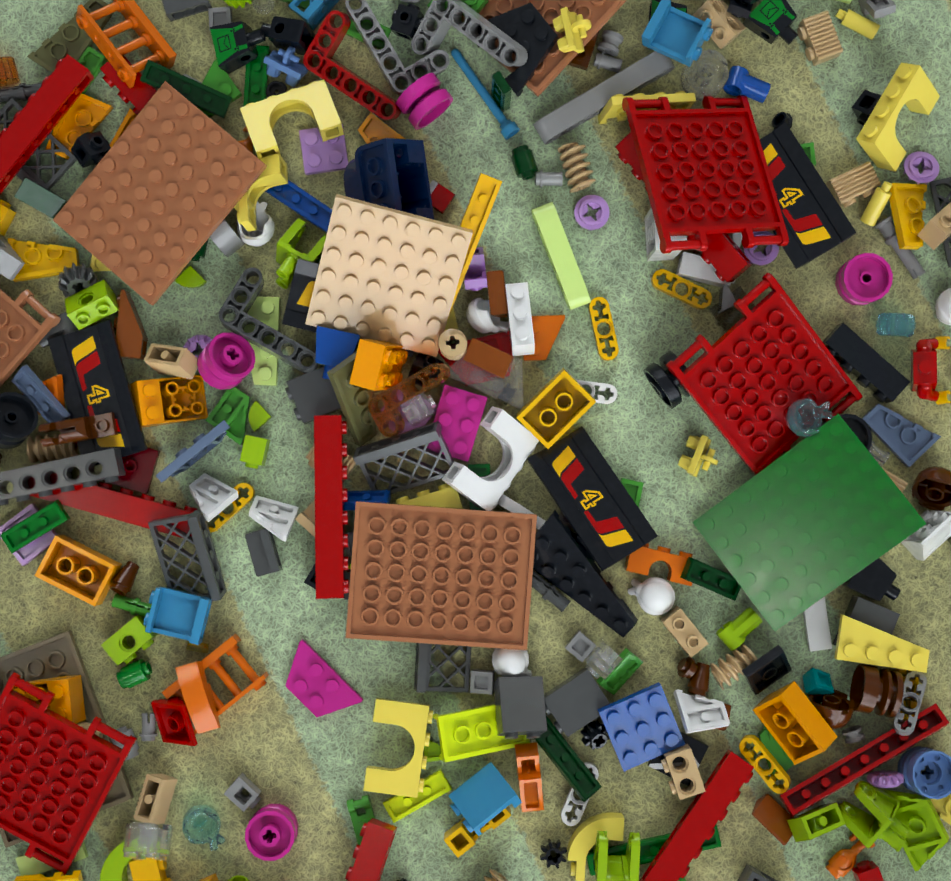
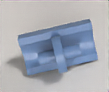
(286, 62)

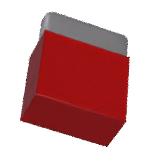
(440, 197)

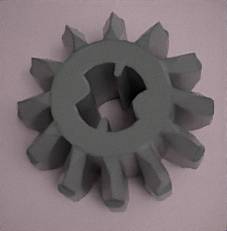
(76, 279)

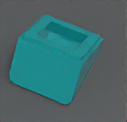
(817, 682)

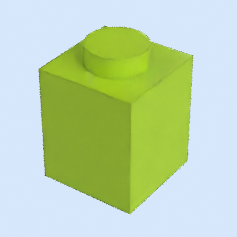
(254, 451)

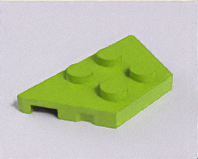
(926, 828)

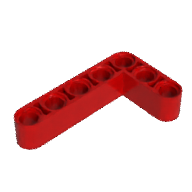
(344, 74)

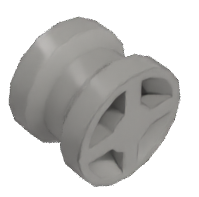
(610, 43)

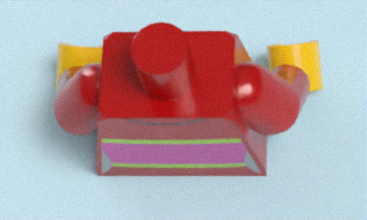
(925, 369)

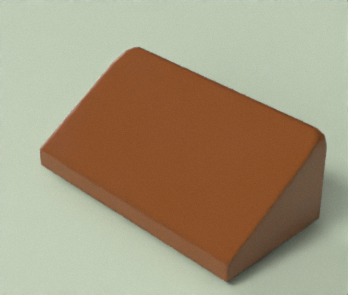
(497, 293)
(488, 358)
(773, 818)

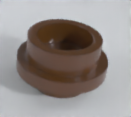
(687, 667)

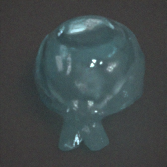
(806, 417)
(202, 826)

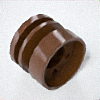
(876, 690)

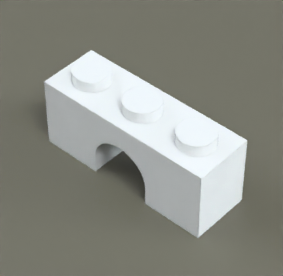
(520, 319)

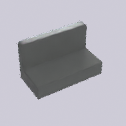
(263, 552)

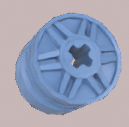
(933, 782)

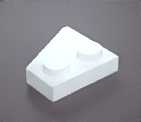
(212, 495)
(274, 516)
(700, 713)

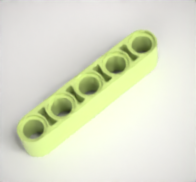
(561, 256)

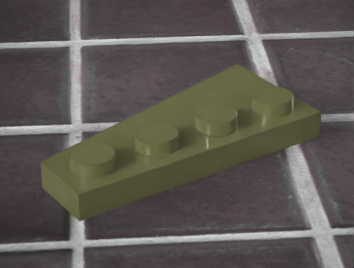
(68, 40)
(353, 401)

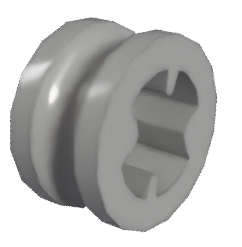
(853, 734)

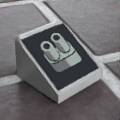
(726, 299)

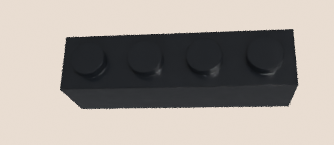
(865, 364)

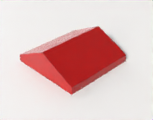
(174, 721)

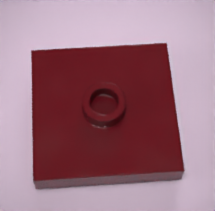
(138, 470)

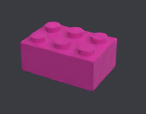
(459, 418)

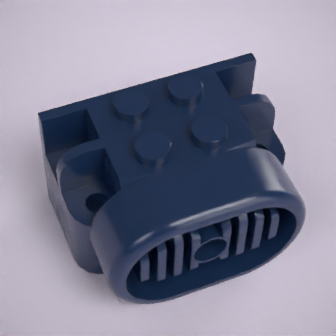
(391, 176)

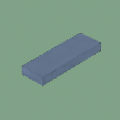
(40, 395)

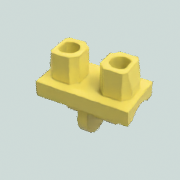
(575, 29)
(700, 445)

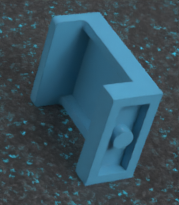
(676, 33)
(178, 614)
(483, 798)

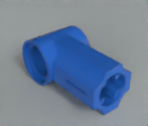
(742, 83)

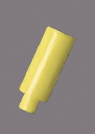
(858, 23)
(876, 204)

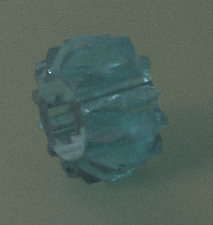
(895, 324)

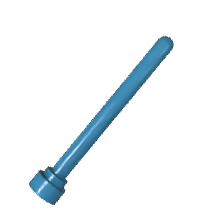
(507, 127)

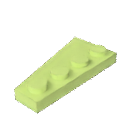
(266, 365)

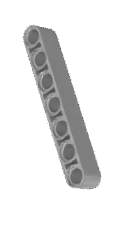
(593, 101)

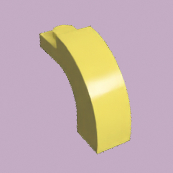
(272, 176)
(585, 838)

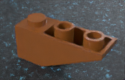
(129, 329)

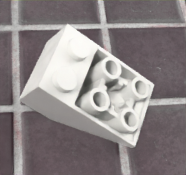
(930, 536)

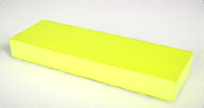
(434, 787)

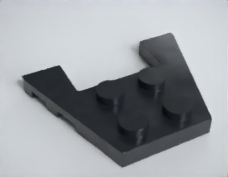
(533, 33)

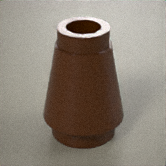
(125, 578)
(699, 681)

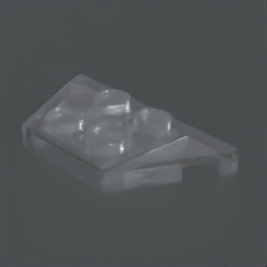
(507, 389)

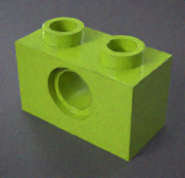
(91, 304)
(117, 645)
(816, 822)

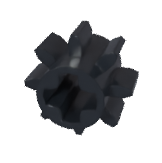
(594, 735)
(547, 855)

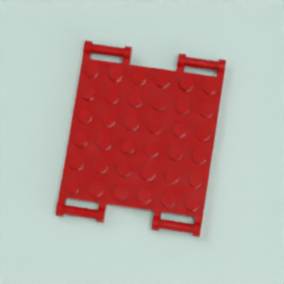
(705, 172)
(759, 372)
(52, 774)

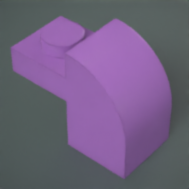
(476, 274)

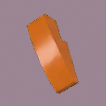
(198, 696)
(529, 777)

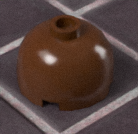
(933, 488)
(834, 708)

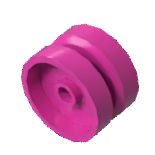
(424, 101)
(877, 278)
(226, 361)
(272, 845)

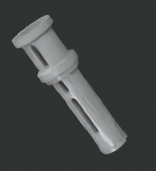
(888, 231)

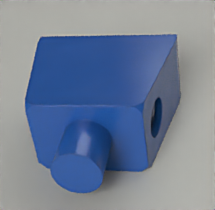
(333, 347)

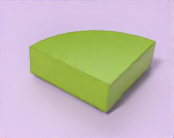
(190, 278)
(258, 416)
(432, 752)

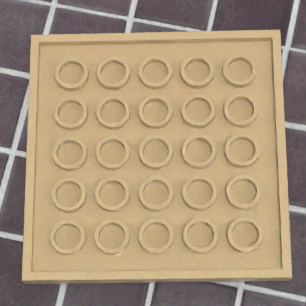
(387, 275)

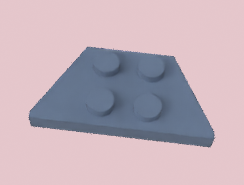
(187, 457)

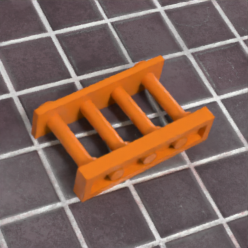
(136, 20)
(213, 662)

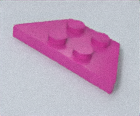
(318, 683)

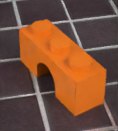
(644, 557)

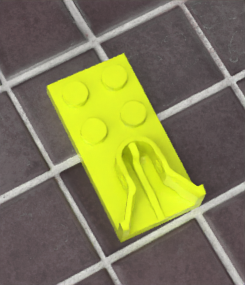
(472, 734)

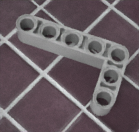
(469, 28)
(388, 51)

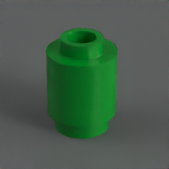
(134, 674)

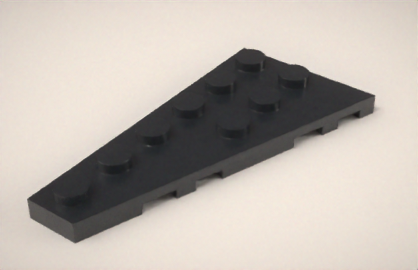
(577, 575)

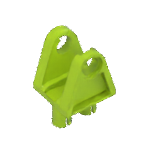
(288, 256)
(869, 828)
(616, 866)

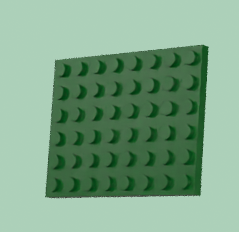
(808, 522)

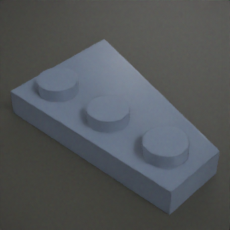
(902, 437)

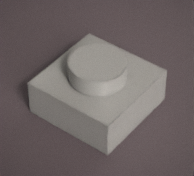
(219, 16)
(580, 646)
(482, 681)

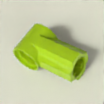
(735, 631)

